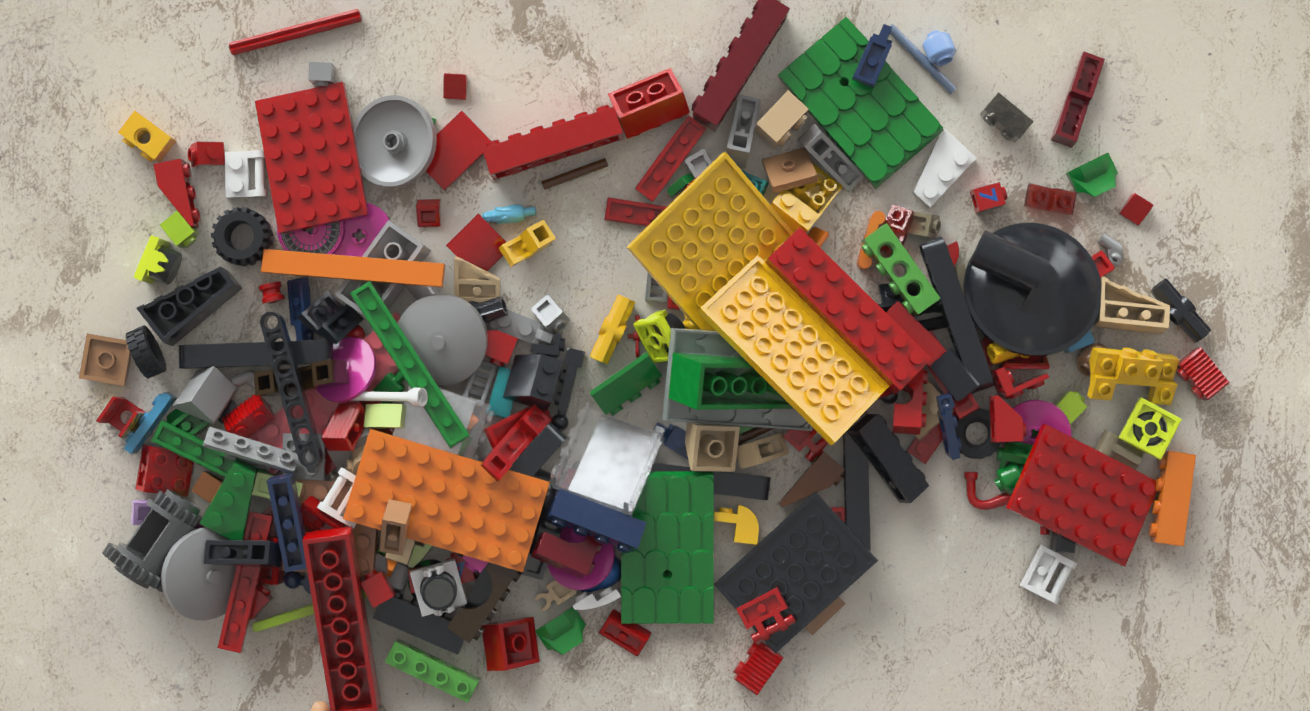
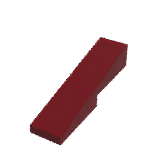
(1077, 100)

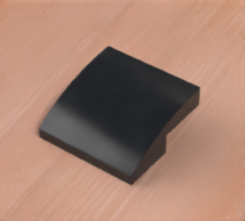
(330, 318)

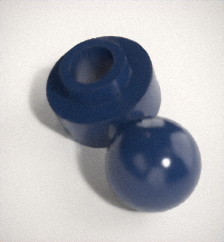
(294, 580)

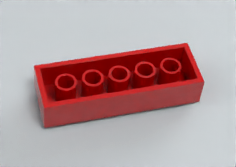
(552, 143)

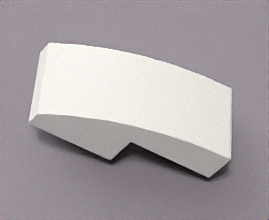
(589, 601)

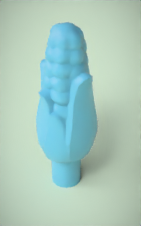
(509, 214)

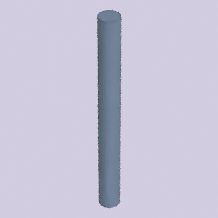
(922, 59)

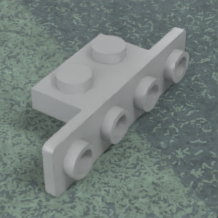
(250, 451)

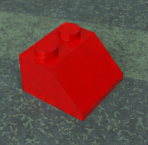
(510, 644)

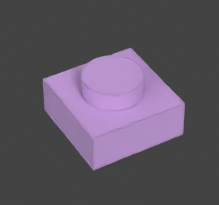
(139, 511)

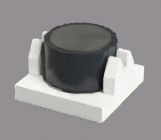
(439, 590)

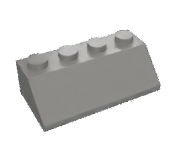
(388, 244)

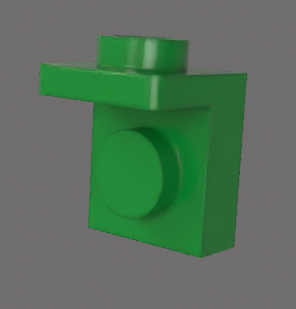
(1014, 452)

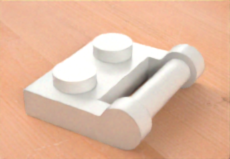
(238, 174)
(326, 505)
(1042, 570)

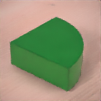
(680, 184)

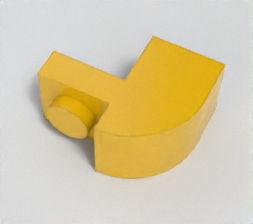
(528, 243)
(745, 523)

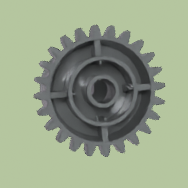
(146, 551)

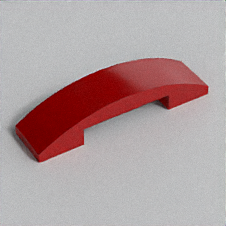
(515, 442)

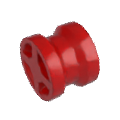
(271, 292)

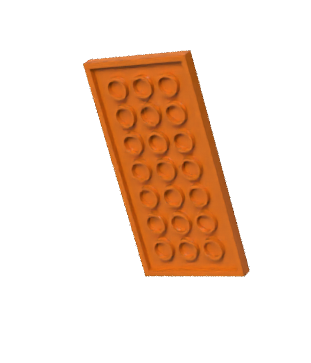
(451, 500)

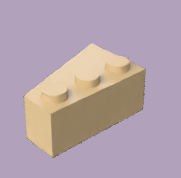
(1130, 311)

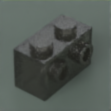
(1006, 118)

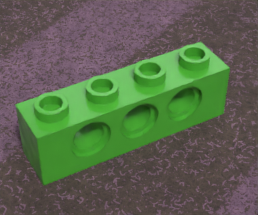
(912, 274)
(432, 670)

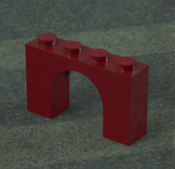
(567, 556)

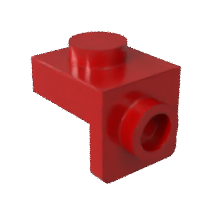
(206, 154)

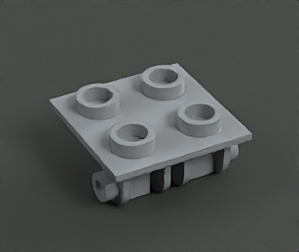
(302, 472)

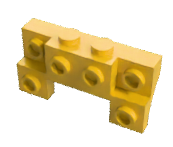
(1132, 368)

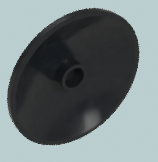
(1032, 289)

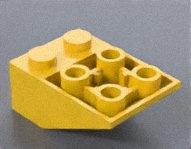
(806, 203)

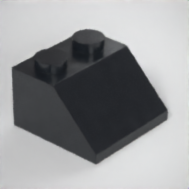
(533, 380)

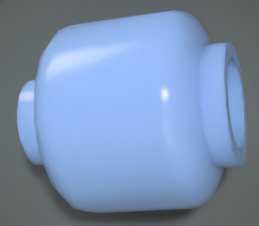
(939, 48)

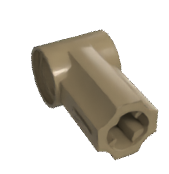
(1117, 449)

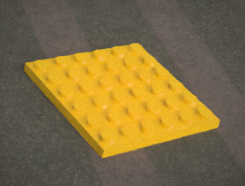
(708, 237)

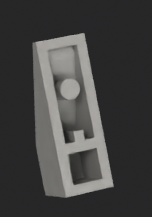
(742, 129)
(831, 157)

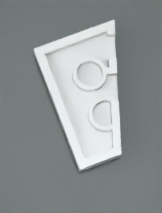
(943, 168)

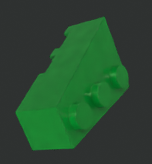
(231, 504)

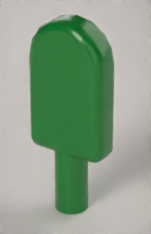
(390, 383)

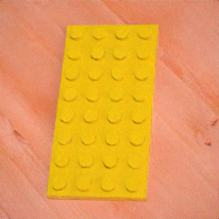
(793, 349)

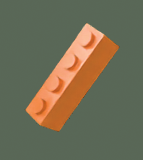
(1172, 498)

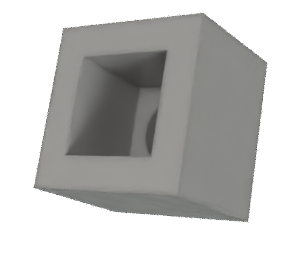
(321, 73)

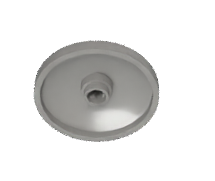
(394, 141)
(446, 336)
(195, 587)

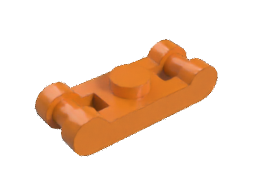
(875, 220)

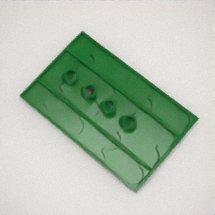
(872, 126)
(674, 564)

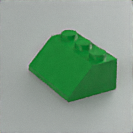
(626, 385)

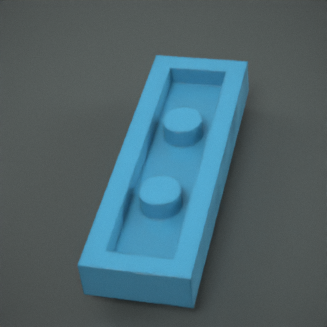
(149, 422)

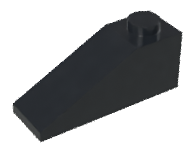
(243, 553)

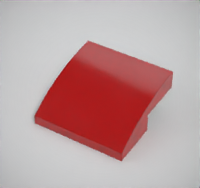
(478, 244)

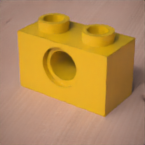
(159, 141)

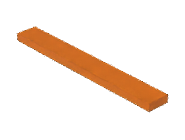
(353, 268)

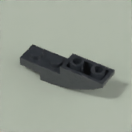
(534, 567)

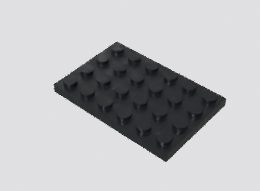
(809, 560)

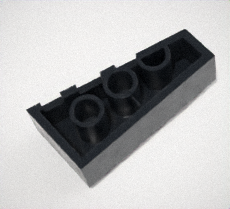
(189, 305)

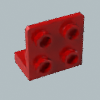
(1004, 379)
(163, 470)

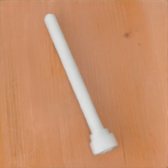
(416, 397)

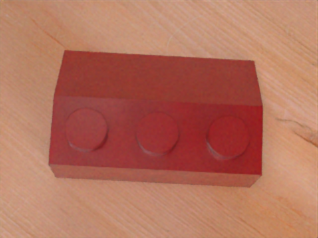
(649, 103)

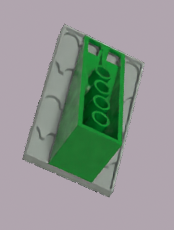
(718, 386)

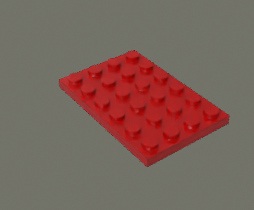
(311, 158)
(1083, 495)

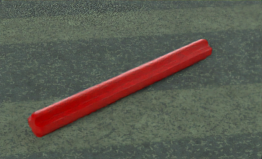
(295, 32)

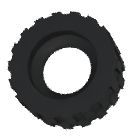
(145, 352)
(969, 449)

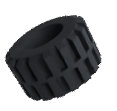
(228, 223)

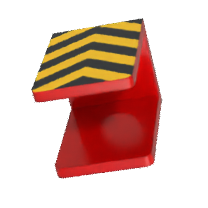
(112, 415)

